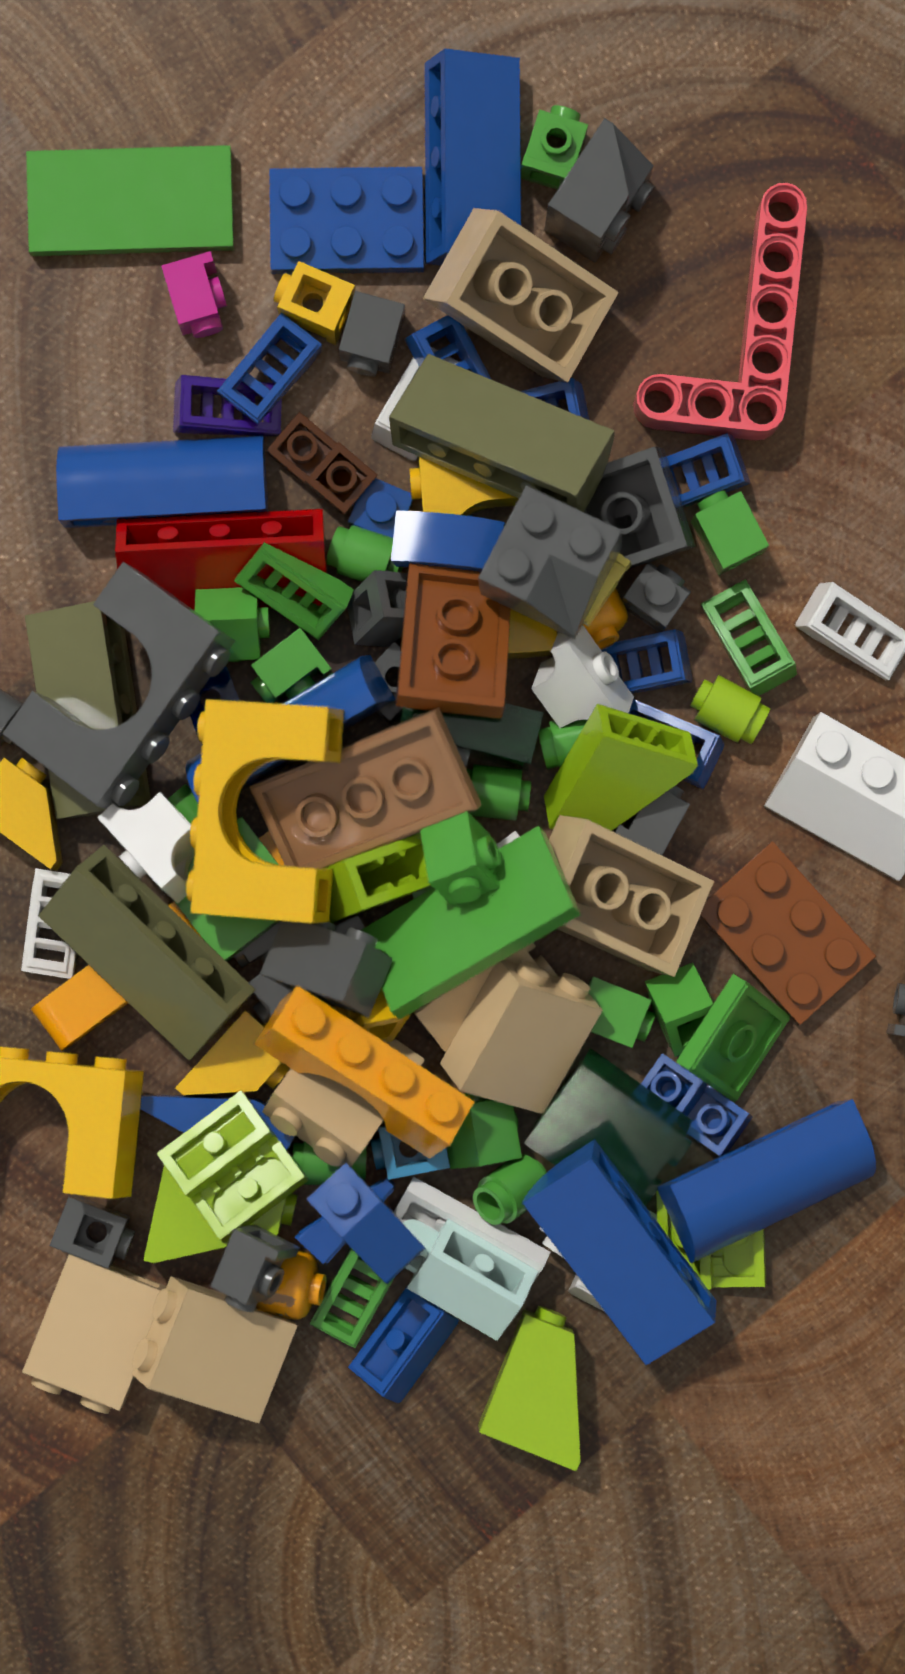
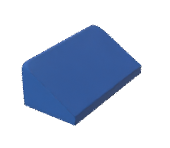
(403, 1345)

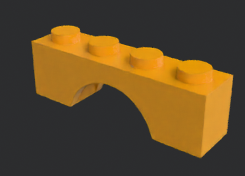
(326, 1043)

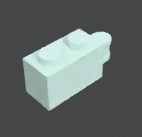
(469, 1276)

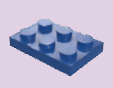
(347, 219)

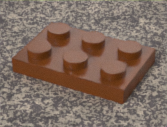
(452, 644)
(785, 933)

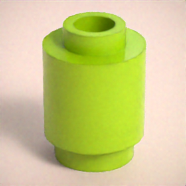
(729, 709)

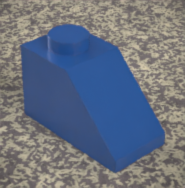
(366, 1223)

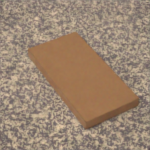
(372, 798)

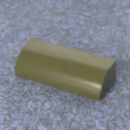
(499, 434)
(86, 669)
(146, 952)

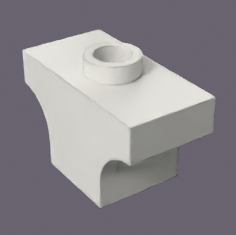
(579, 680)
(154, 842)

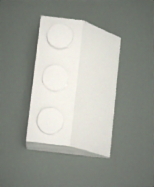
(846, 794)

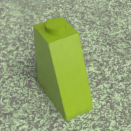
(618, 768)
(377, 878)
(182, 1230)
(537, 1391)

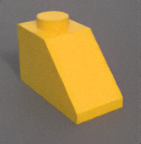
(29, 812)
(235, 1063)

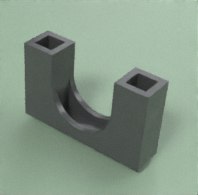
(182, 657)

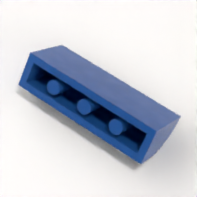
(469, 143)
(160, 480)
(353, 688)
(769, 1179)
(620, 1253)

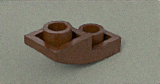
(321, 463)

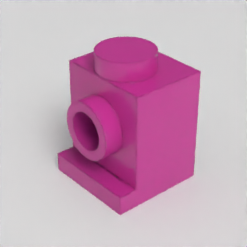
(194, 295)

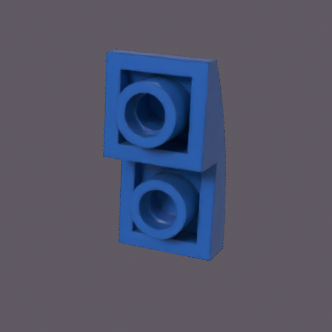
(443, 540)
(714, 1117)

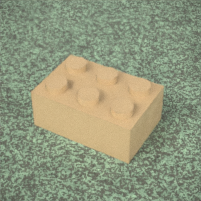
(520, 294)
(628, 895)

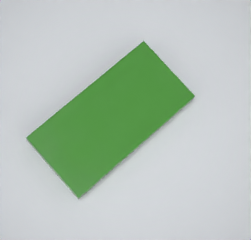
(130, 200)
(447, 944)

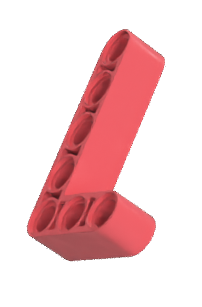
(758, 336)

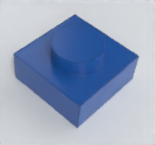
(378, 507)

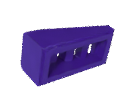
(226, 425)

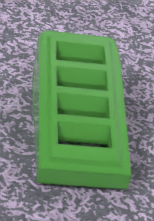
(299, 610)
(768, 677)
(337, 1326)

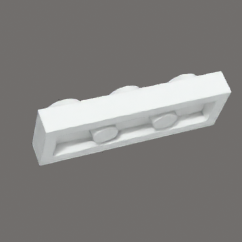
(434, 1208)

